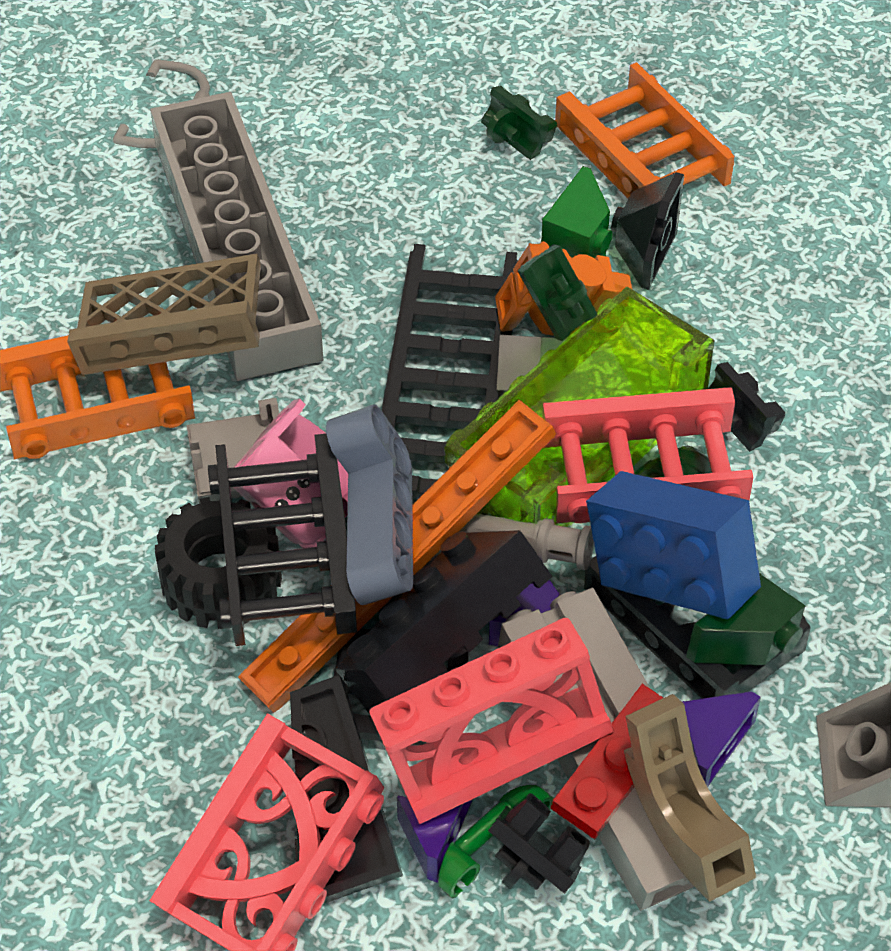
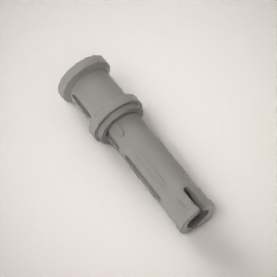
(545, 538)

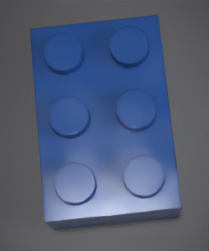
(674, 543)

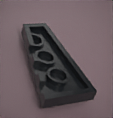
(327, 718)

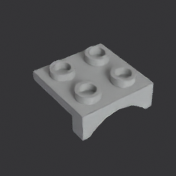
(237, 435)

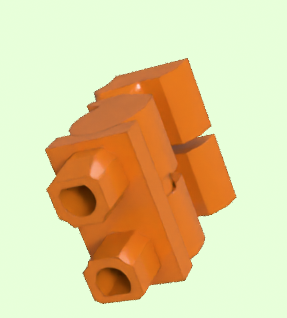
(596, 274)

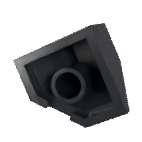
(648, 226)

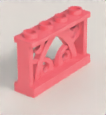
(538, 732)
(258, 769)

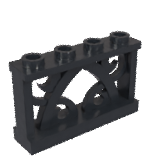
(671, 641)

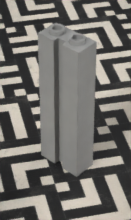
(628, 835)

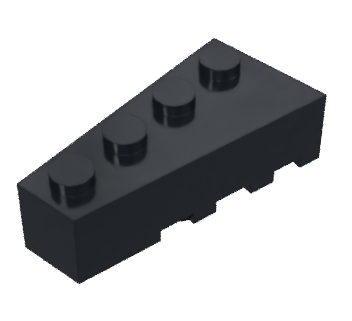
(442, 613)

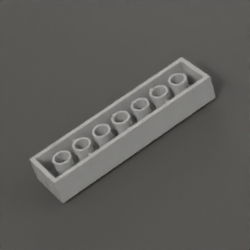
(233, 215)

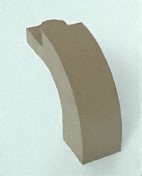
(684, 814)

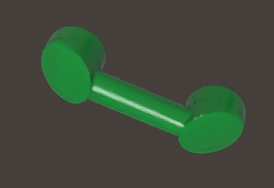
(457, 859)

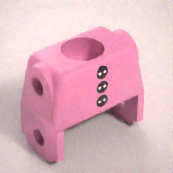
(285, 440)

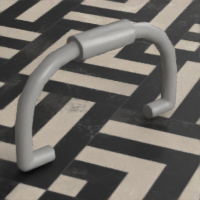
(120, 135)

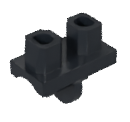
(751, 415)
(530, 853)

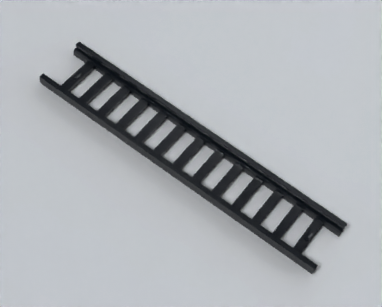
(434, 380)

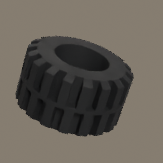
(196, 536)

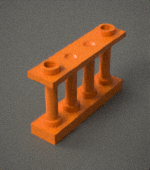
(626, 168)
(54, 360)

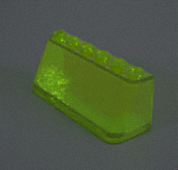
(619, 353)

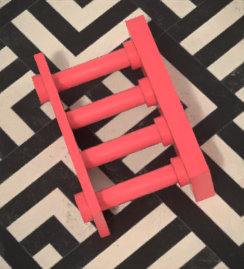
(639, 418)

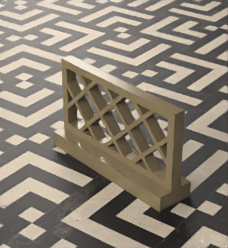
(172, 331)

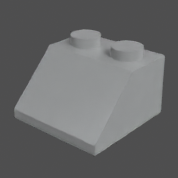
(857, 751)

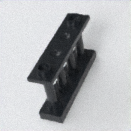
(328, 555)

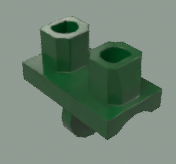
(515, 122)
(557, 291)

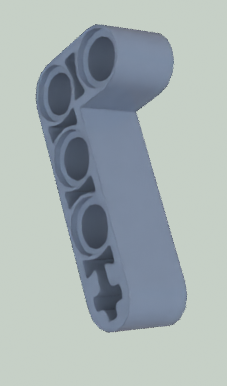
(377, 503)

